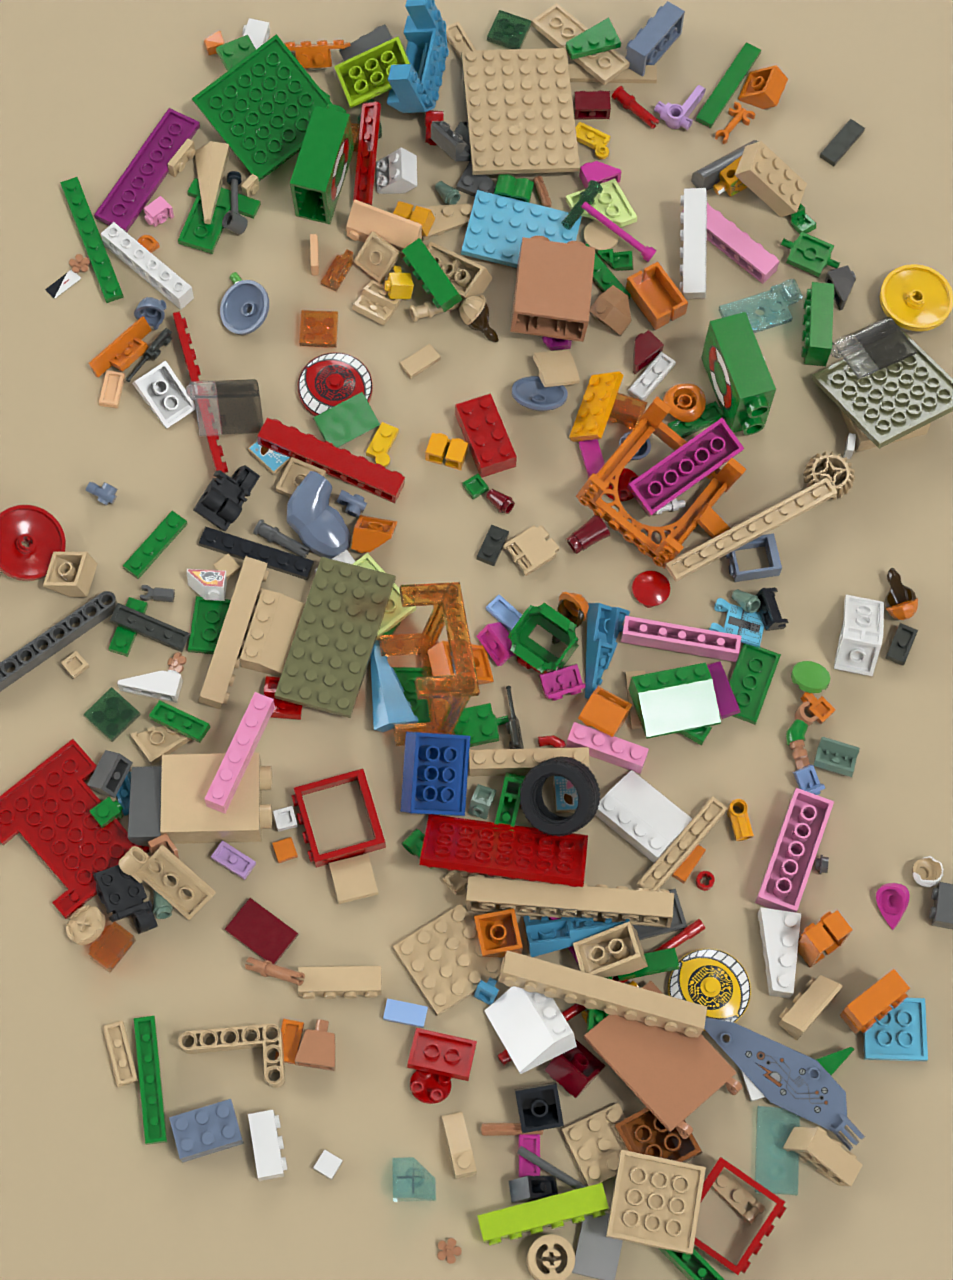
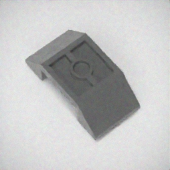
(454, 143)

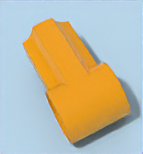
(740, 822)

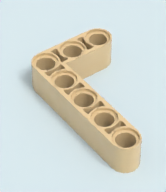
(241, 1043)

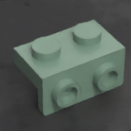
(836, 756)

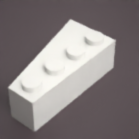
(780, 947)

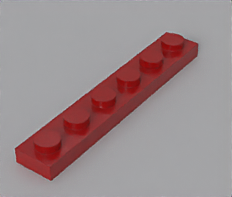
(367, 152)

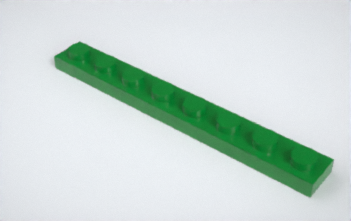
(92, 240)

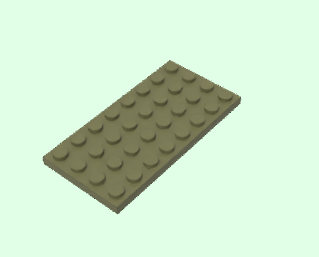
(335, 637)

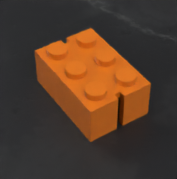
(656, 295)
(825, 936)
(875, 1002)

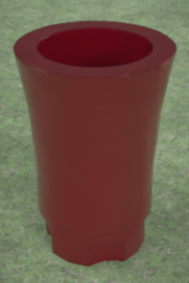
(588, 534)

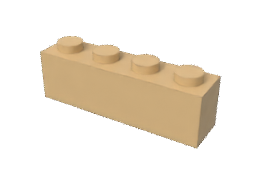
(341, 981)

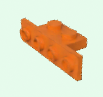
(317, 54)
(123, 350)

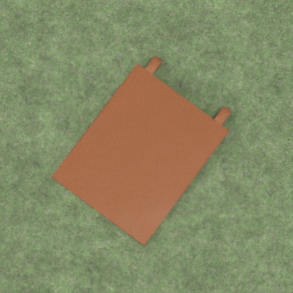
(662, 1067)

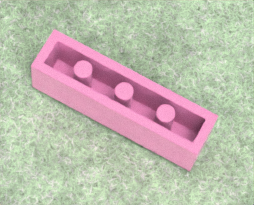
(608, 748)

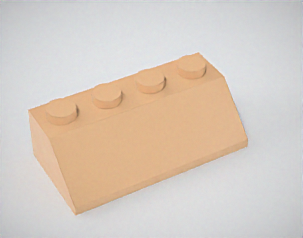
(391, 227)

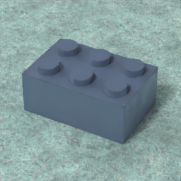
(206, 1130)

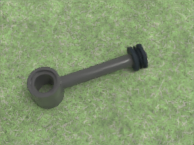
(233, 220)

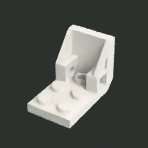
(860, 635)

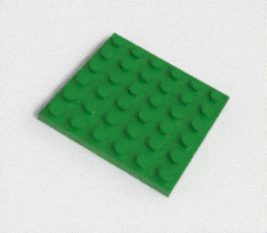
(262, 107)

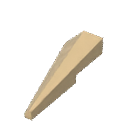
(210, 166)

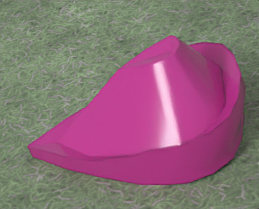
(892, 902)

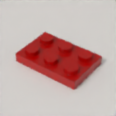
(442, 1054)

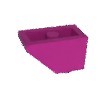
(598, 172)

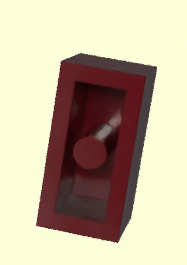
(592, 105)

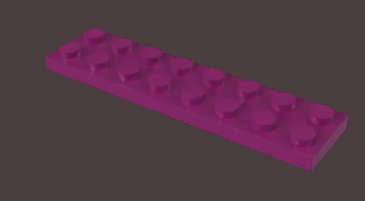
(146, 170)

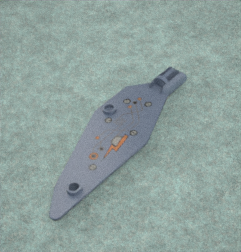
(787, 1078)

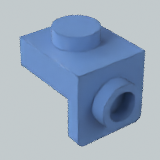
(808, 780)

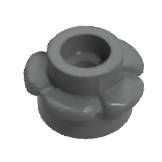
(822, 864)

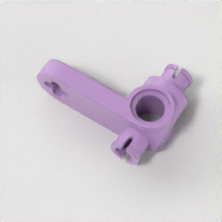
(682, 112)

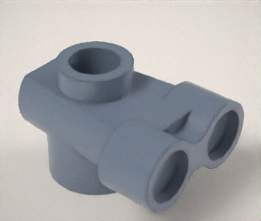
(105, 493)
(355, 504)

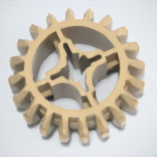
(834, 469)

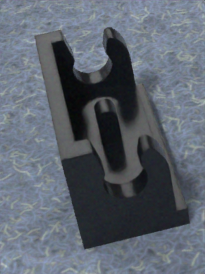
(769, 610)

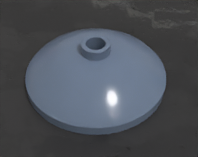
(237, 306)
(534, 396)

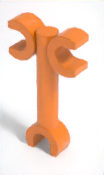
(738, 115)

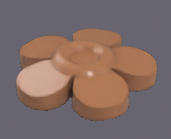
(79, 263)
(177, 663)
(448, 1250)

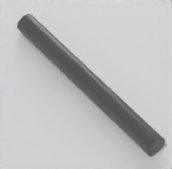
(550, 1168)

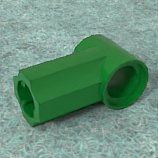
(414, 843)

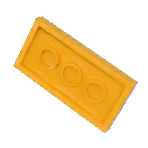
(596, 406)

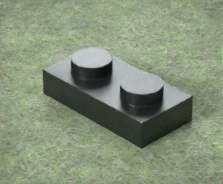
(492, 545)
(901, 644)

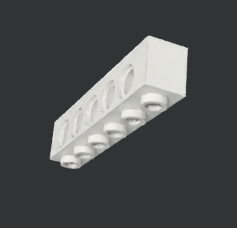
(147, 266)

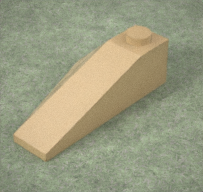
(463, 273)

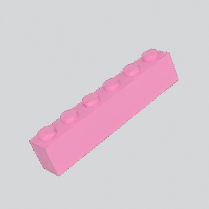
(740, 246)
(681, 638)
(239, 753)

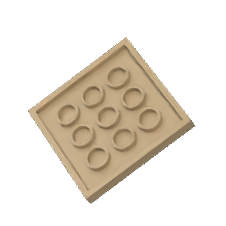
(447, 959)
(656, 1202)

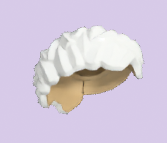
(927, 871)

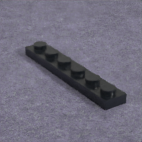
(241, 547)

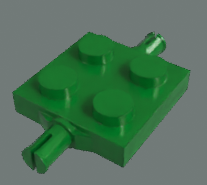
(810, 254)
(480, 724)

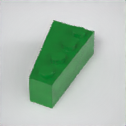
(432, 275)

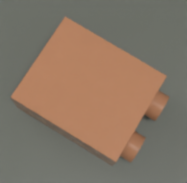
(553, 288)

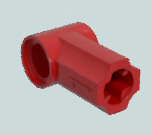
(431, 116)

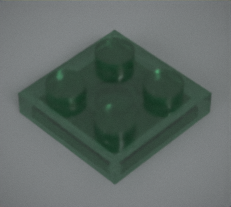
(509, 30)
(112, 714)

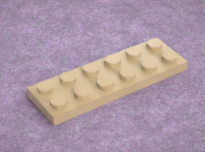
(561, 27)

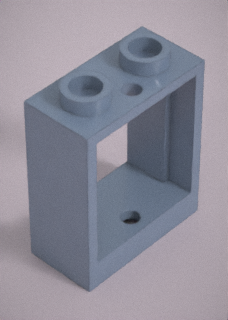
(774, 569)

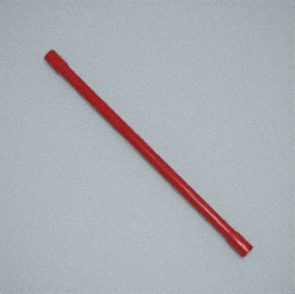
(687, 933)

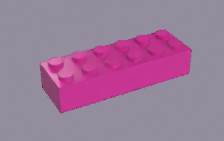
(685, 467)

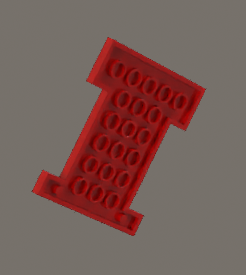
(54, 817)

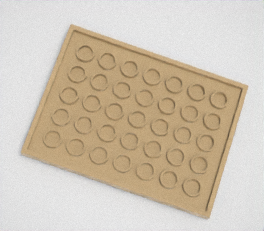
(519, 111)

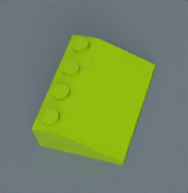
(368, 72)

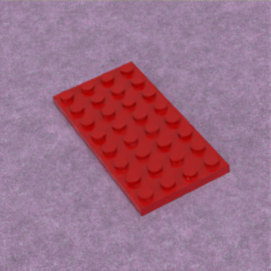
(514, 854)

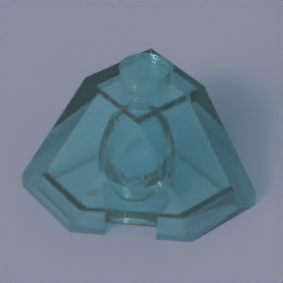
(412, 1181)

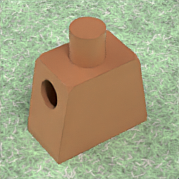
(317, 1048)

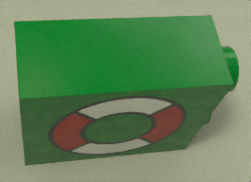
(322, 164)
(738, 373)

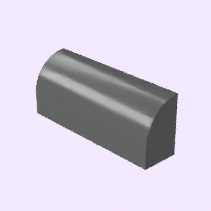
(709, 175)
(145, 804)

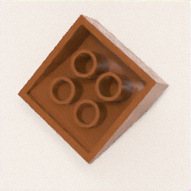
(648, 1136)

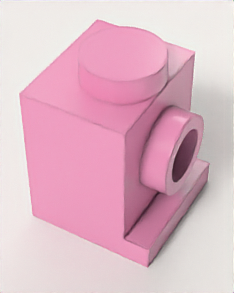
(158, 212)

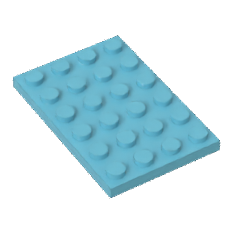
(501, 222)

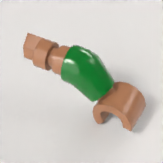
(796, 735)

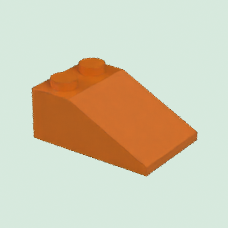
(442, 664)

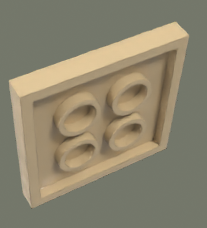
(597, 1144)

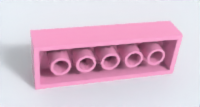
(794, 851)

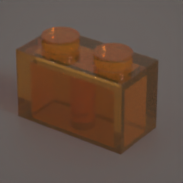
(627, 411)
(111, 946)

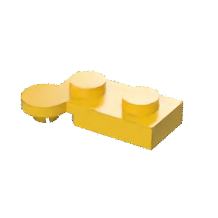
(594, 139)
(382, 443)

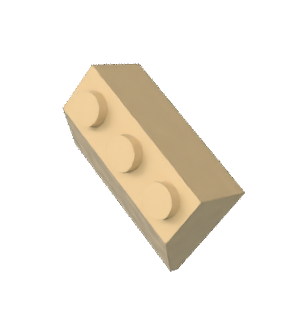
(808, 1005)

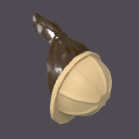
(476, 315)

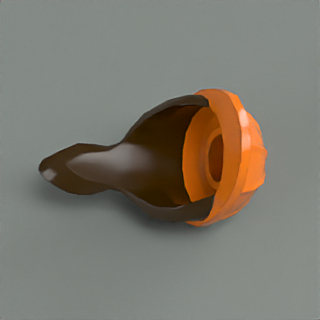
(900, 600)
(573, 607)

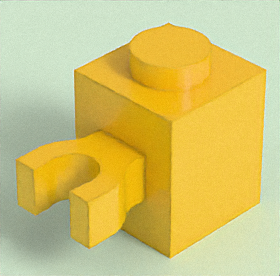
(399, 284)

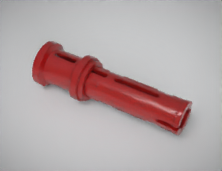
(629, 102)

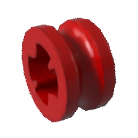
(707, 874)

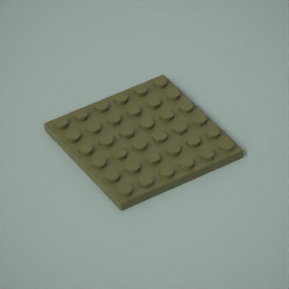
(891, 399)

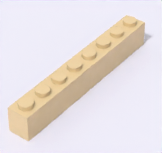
(232, 633)

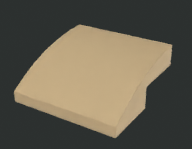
(376, 303)
(556, 368)
(353, 878)

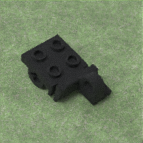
(225, 496)
(124, 897)

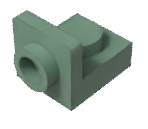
(481, 801)

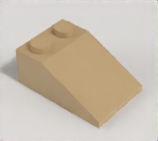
(611, 952)

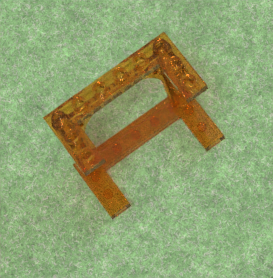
(438, 690)

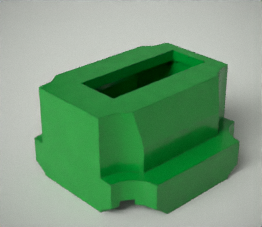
(553, 623)

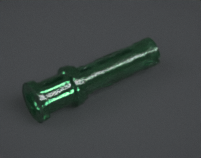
(585, 196)

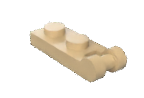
(737, 1196)

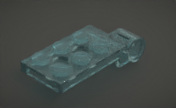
(772, 302)

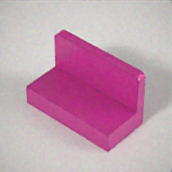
(496, 642)

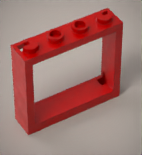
(347, 852)
(766, 1228)

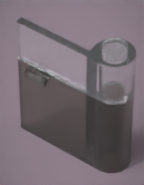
(873, 347)
(227, 406)

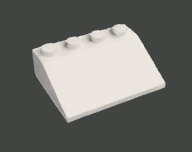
(642, 816)
(530, 1027)

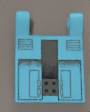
(740, 623)

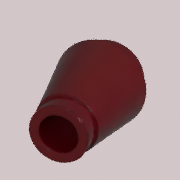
(501, 501)

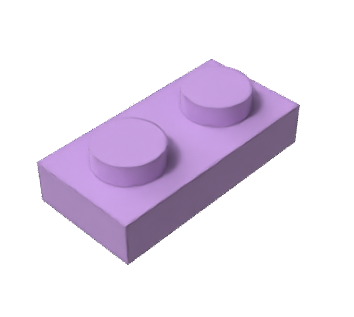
(233, 860)

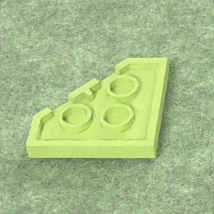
(610, 203)

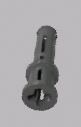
(274, 535)

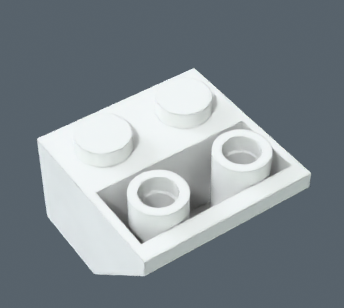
(396, 172)

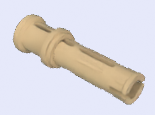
(428, 310)

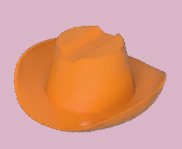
(686, 402)

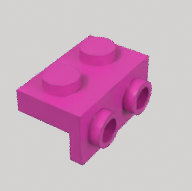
(561, 682)

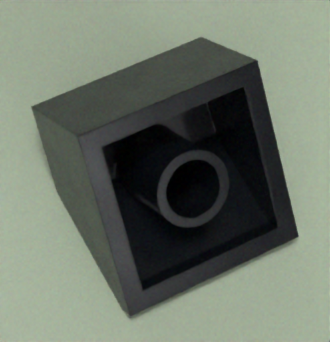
(539, 1107)

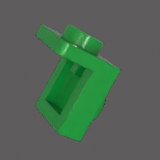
(106, 811)

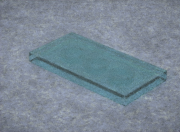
(774, 1166)

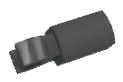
(158, 594)

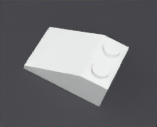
(164, 394)

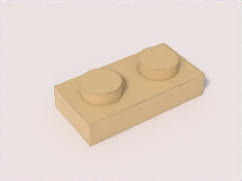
(182, 156)

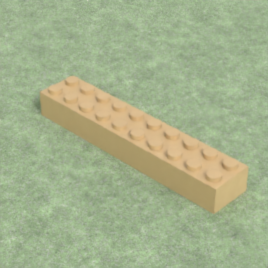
(561, 900)

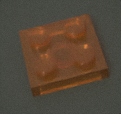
(318, 328)

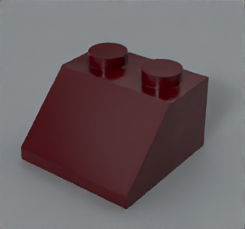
(575, 1069)

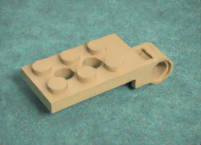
(155, 872)

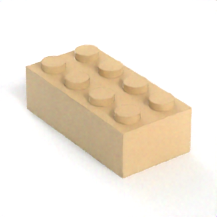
(770, 179)

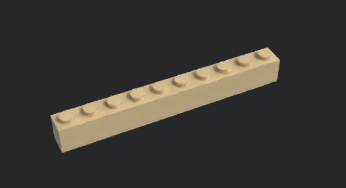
(602, 994)

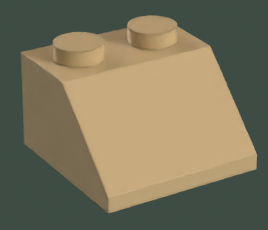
(71, 573)

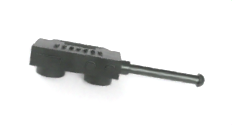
(153, 351)
(513, 725)

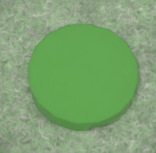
(810, 676)

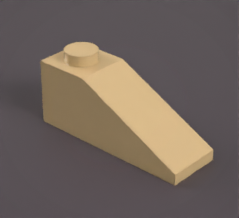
(459, 1145)

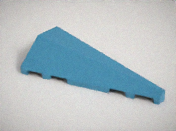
(602, 631)
(387, 695)
(553, 935)

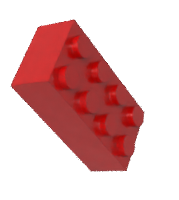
(485, 435)

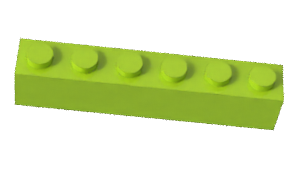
(543, 1213)

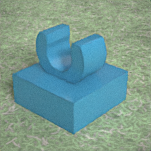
(486, 991)

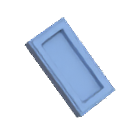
(503, 612)
(405, 1013)

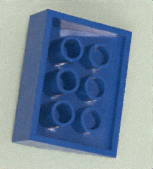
(435, 773)

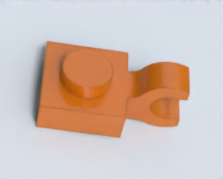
(818, 707)

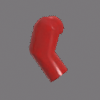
(551, 740)

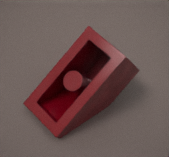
(646, 349)

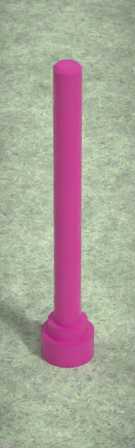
(646, 252)

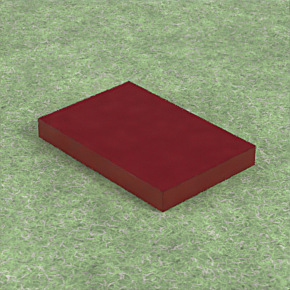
(261, 931)

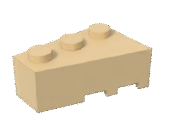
(825, 1154)

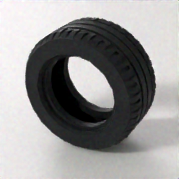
(540, 815)

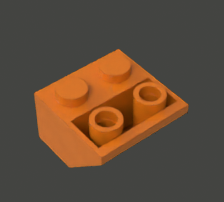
(605, 711)

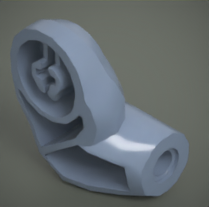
(314, 520)

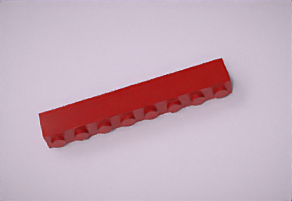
(335, 461)

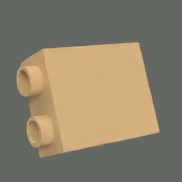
(183, 804)

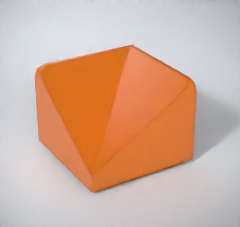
(213, 41)

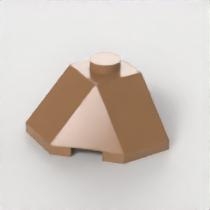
(612, 310)

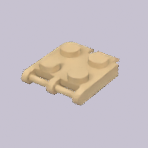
(532, 549)

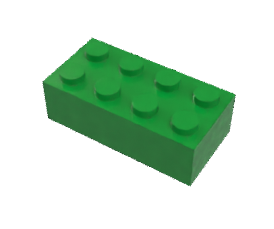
(818, 324)

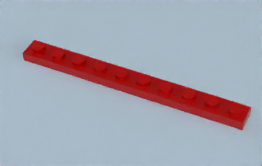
(194, 372)

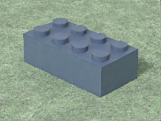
(655, 38)

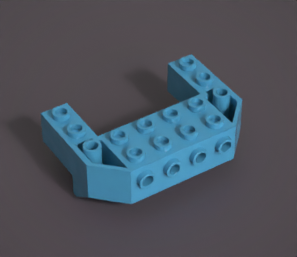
(417, 84)

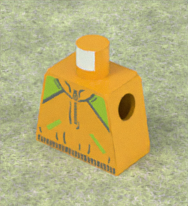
(729, 181)

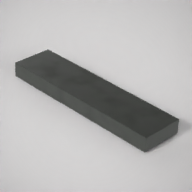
(149, 627)

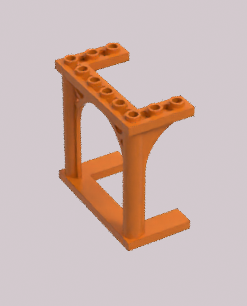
(596, 486)

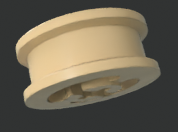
(548, 1242)

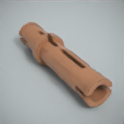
(267, 969)

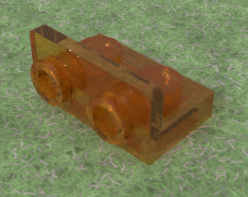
(338, 270)

